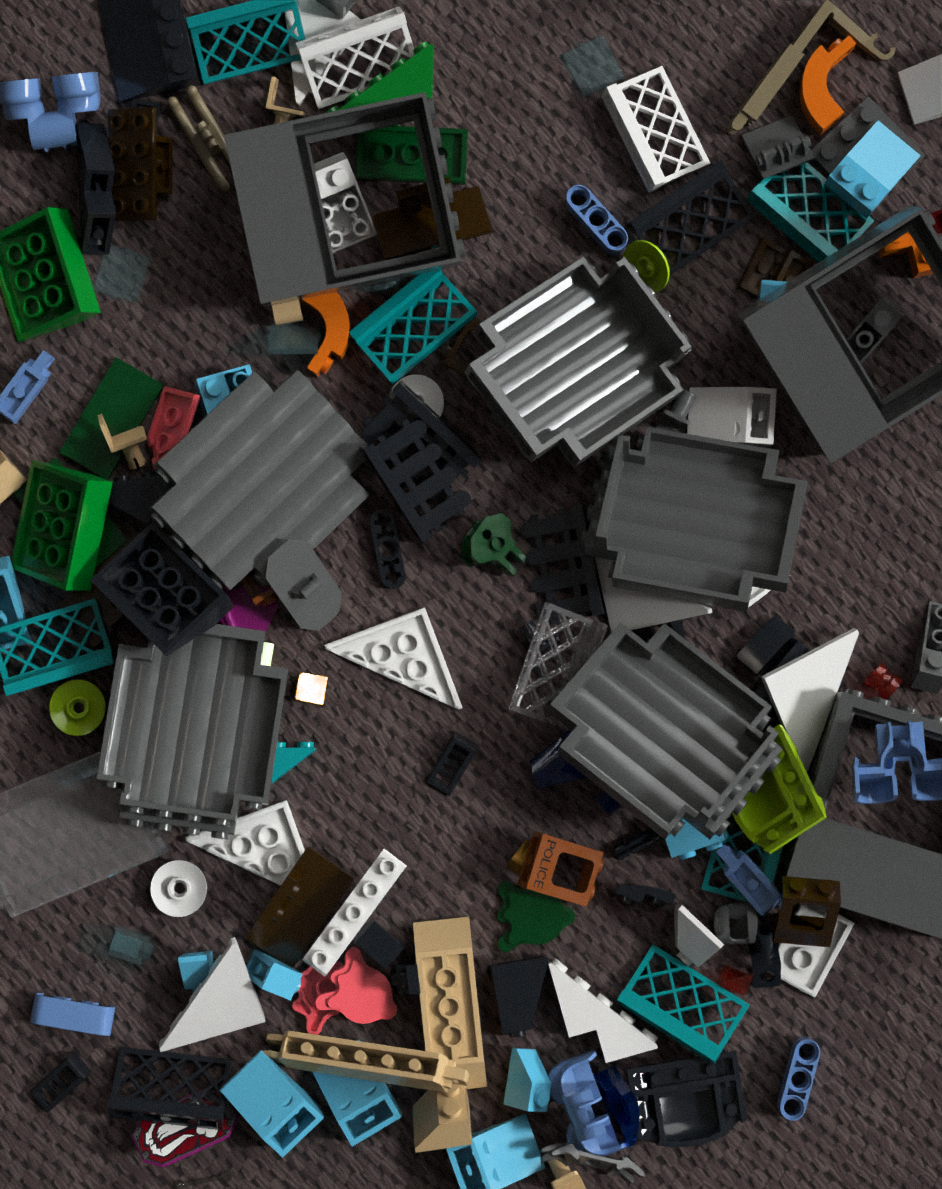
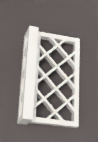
(345, 37)
(633, 135)

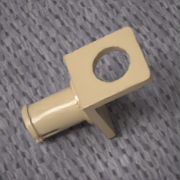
(282, 114)
(126, 441)
(564, 1177)

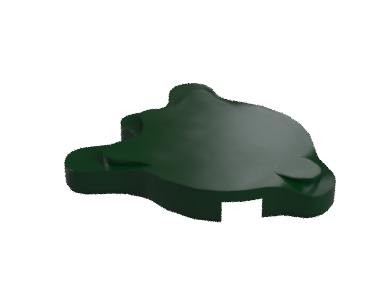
(531, 916)

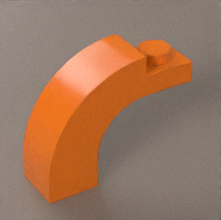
(814, 97)
(337, 335)

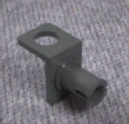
(677, 415)

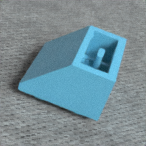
(218, 386)

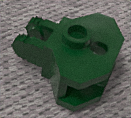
(489, 543)

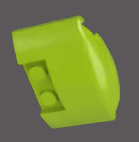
(784, 802)

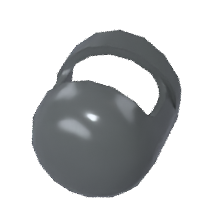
(745, 926)

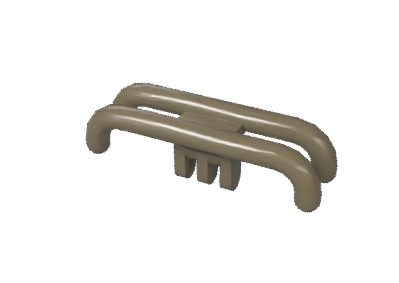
(207, 139)

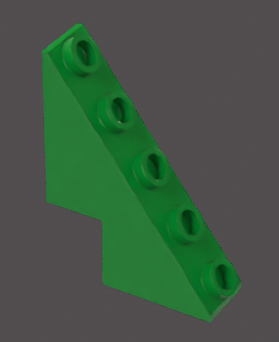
(405, 79)

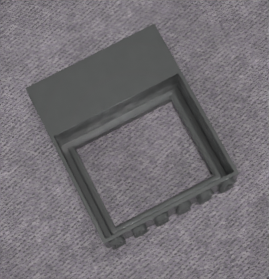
(286, 212)
(814, 357)
(874, 871)

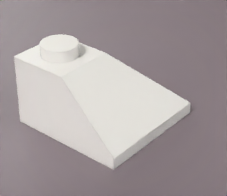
(693, 938)

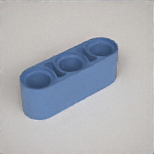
(594, 207)
(72, 1015)
(798, 1092)

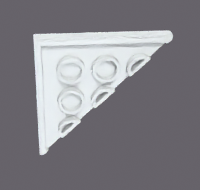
(315, 21)
(642, 609)
(404, 652)
(806, 691)
(262, 843)
(219, 1004)

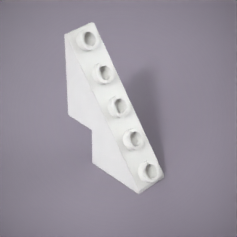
(354, 912)
(587, 1013)

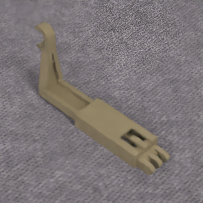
(791, 56)

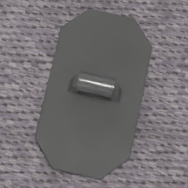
(303, 584)

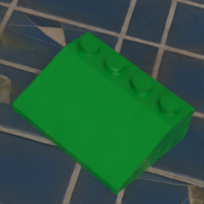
(44, 275)
(61, 526)

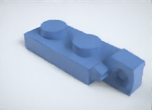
(25, 387)
(749, 880)

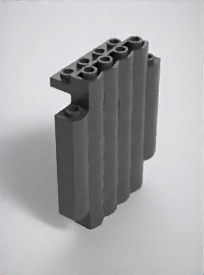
(578, 361)
(258, 475)
(694, 518)
(193, 731)
(666, 732)

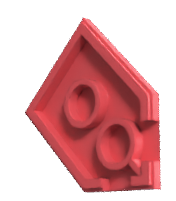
(171, 420)

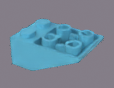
(272, 1103)
(359, 1105)
(497, 1156)

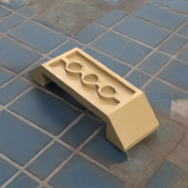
(450, 994)

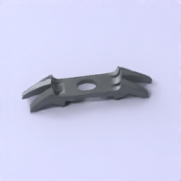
(567, 1153)

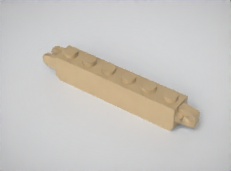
(366, 1061)

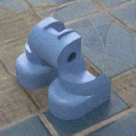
(54, 128)
(894, 744)
(577, 1090)

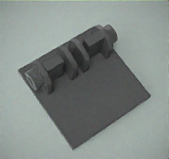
(778, 147)

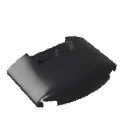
(688, 1099)

